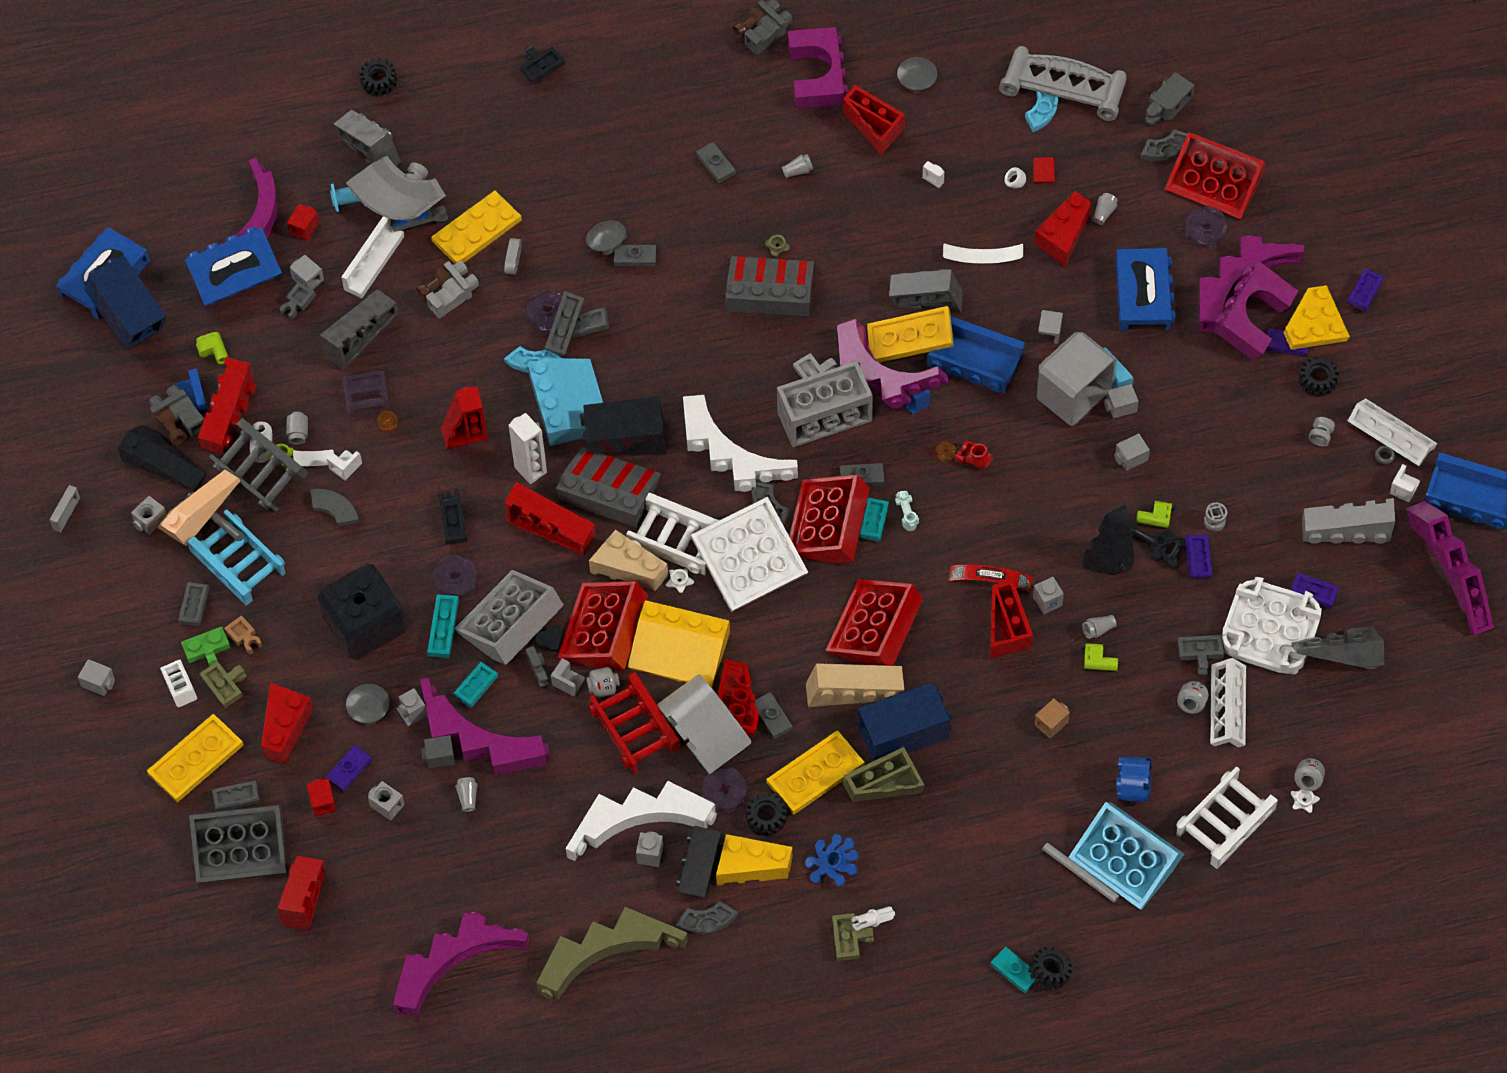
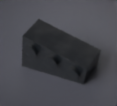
(699, 862)

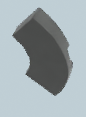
(1164, 148)
(767, 490)
(335, 505)
(707, 921)

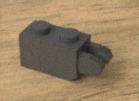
(1169, 99)

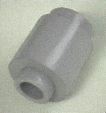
(297, 428)

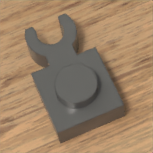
(298, 298)
(536, 661)

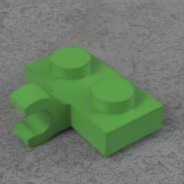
(206, 646)

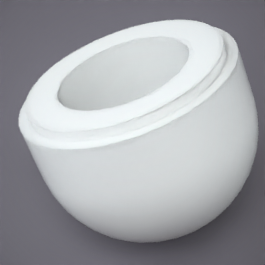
(1020, 180)

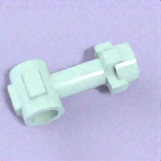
(910, 518)

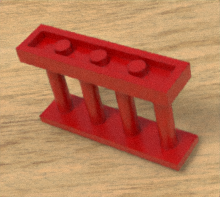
(645, 705)

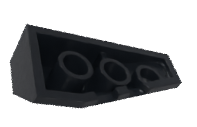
(157, 455)
(1113, 547)

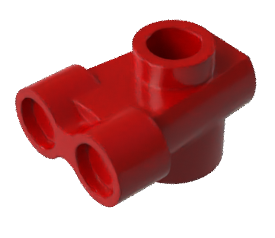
(974, 454)

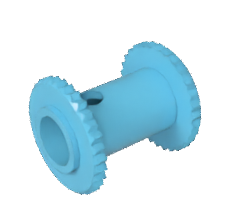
(342, 196)

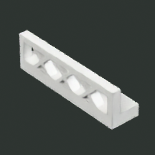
(371, 258)
(1391, 431)
(1234, 701)

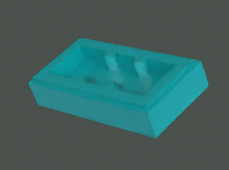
(874, 519)
(475, 684)
(1013, 969)

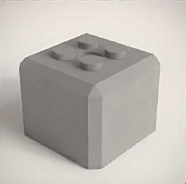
(1075, 377)

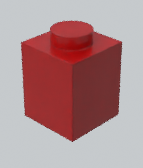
(303, 222)
(321, 797)

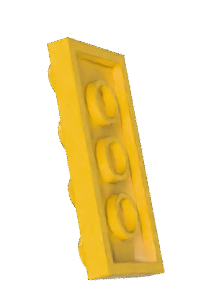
(476, 228)
(910, 334)
(195, 758)
(815, 772)

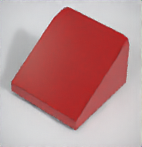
(1043, 170)

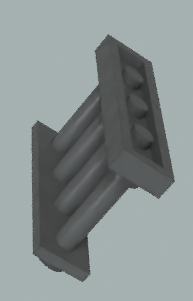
(277, 457)

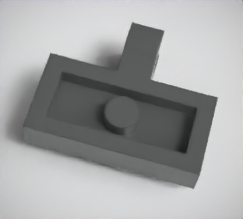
(1200, 649)

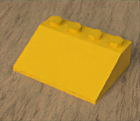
(678, 643)

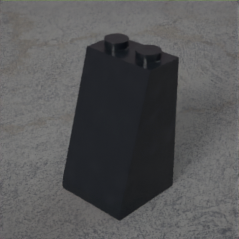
(624, 427)

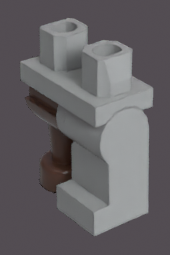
(453, 288)

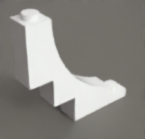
(609, 818)

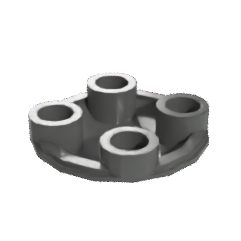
(917, 74)
(606, 236)
(367, 703)

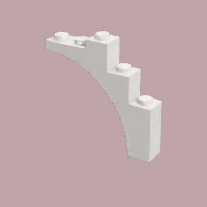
(725, 455)

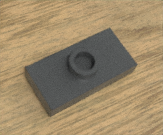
(715, 162)
(635, 255)
(591, 322)
(870, 473)
(193, 604)
(772, 716)
(236, 796)

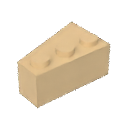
(629, 562)

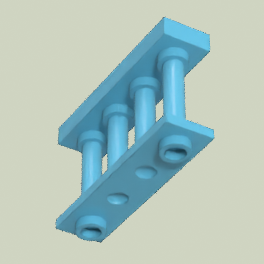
(229, 575)

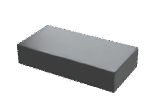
(64, 508)

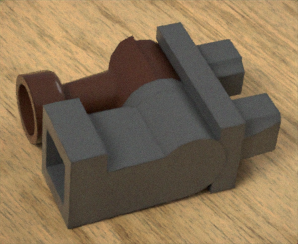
(768, 26)
(174, 409)

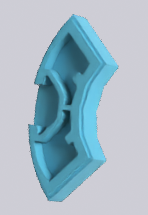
(520, 357)

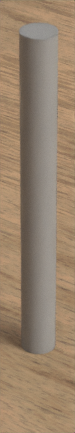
(1080, 872)

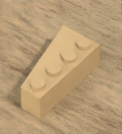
(852, 684)

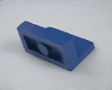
(194, 391)

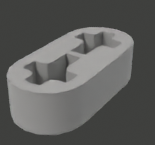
(513, 256)

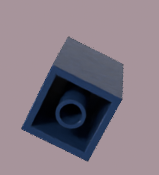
(124, 302)
(904, 720)

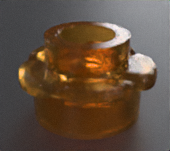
(387, 416)
(945, 456)

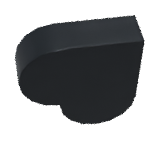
(550, 638)

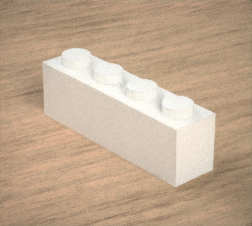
(527, 448)

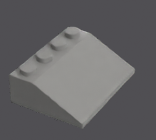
(510, 616)

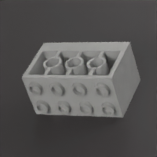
(824, 404)

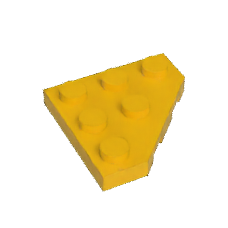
(1315, 321)

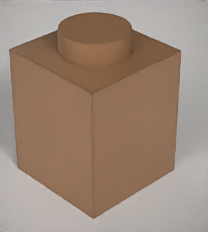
(1052, 718)

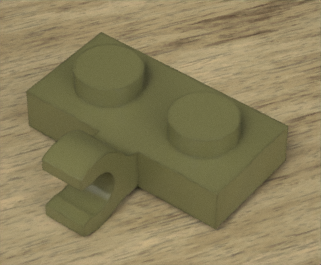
(223, 683)
(847, 937)

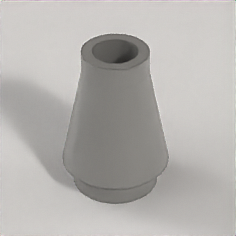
(798, 166)
(1105, 206)
(1098, 626)
(467, 792)

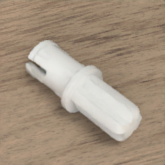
(873, 918)

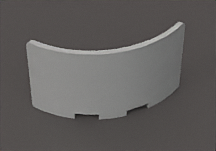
(391, 194)
(705, 722)

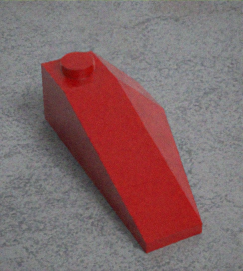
(737, 695)

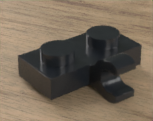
(541, 64)

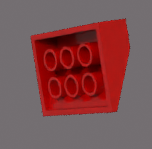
(1215, 175)
(829, 518)
(875, 622)
(603, 624)

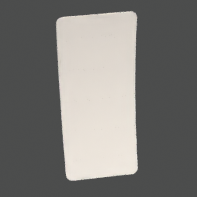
(312, 458)

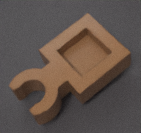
(242, 632)

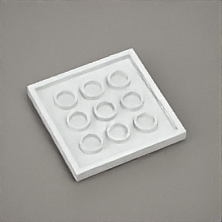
(749, 554)

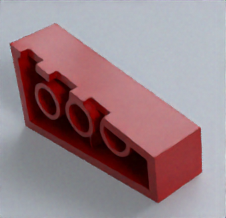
(227, 406)
(548, 520)

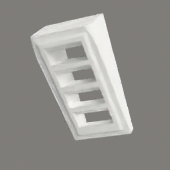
(184, 694)

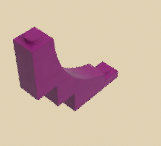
(1450, 551)
(506, 752)

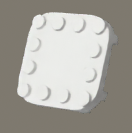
(1266, 623)

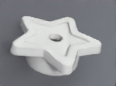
(679, 574)
(1306, 805)

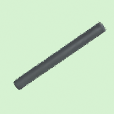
(225, 525)

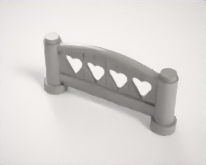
(1105, 97)

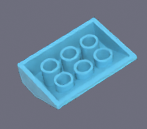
(560, 393)
(1125, 855)

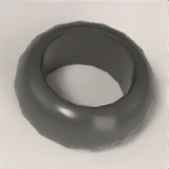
(1384, 449)

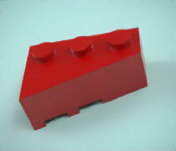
(873, 118)
(1063, 228)
(464, 419)
(1008, 621)
(284, 722)
(301, 893)

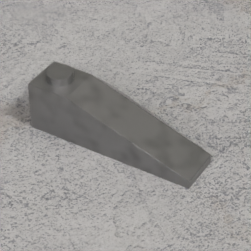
(1356, 647)

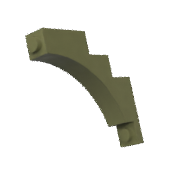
(631, 933)

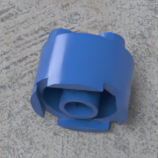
(1134, 779)

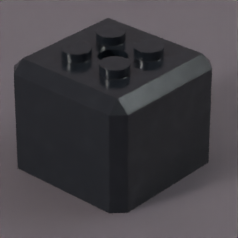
(365, 625)

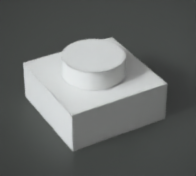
(933, 174)

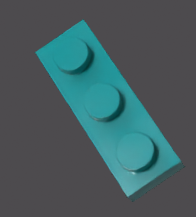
(443, 626)

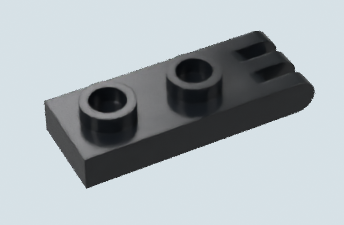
(452, 518)

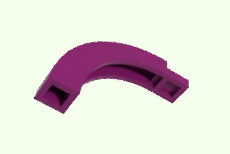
(267, 205)

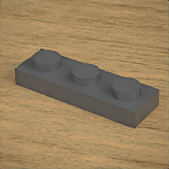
(564, 323)

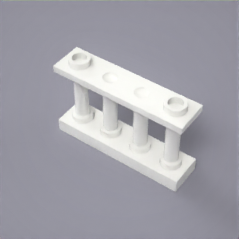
(676, 514)
(1234, 838)

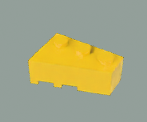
(752, 860)

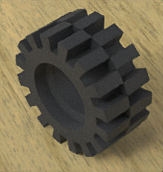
(374, 68)
(1322, 366)
(766, 802)
(1045, 977)

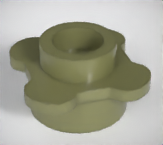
(777, 240)

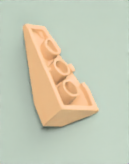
(193, 512)

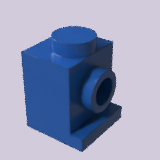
(918, 402)

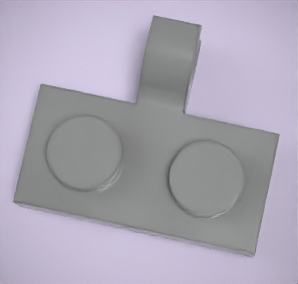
(809, 366)

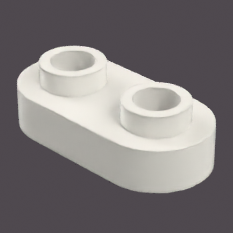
(268, 434)

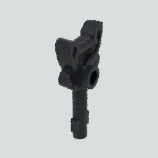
(1160, 543)

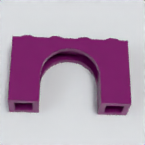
(825, 45)
(1234, 323)

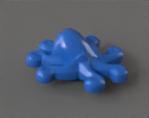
(833, 860)

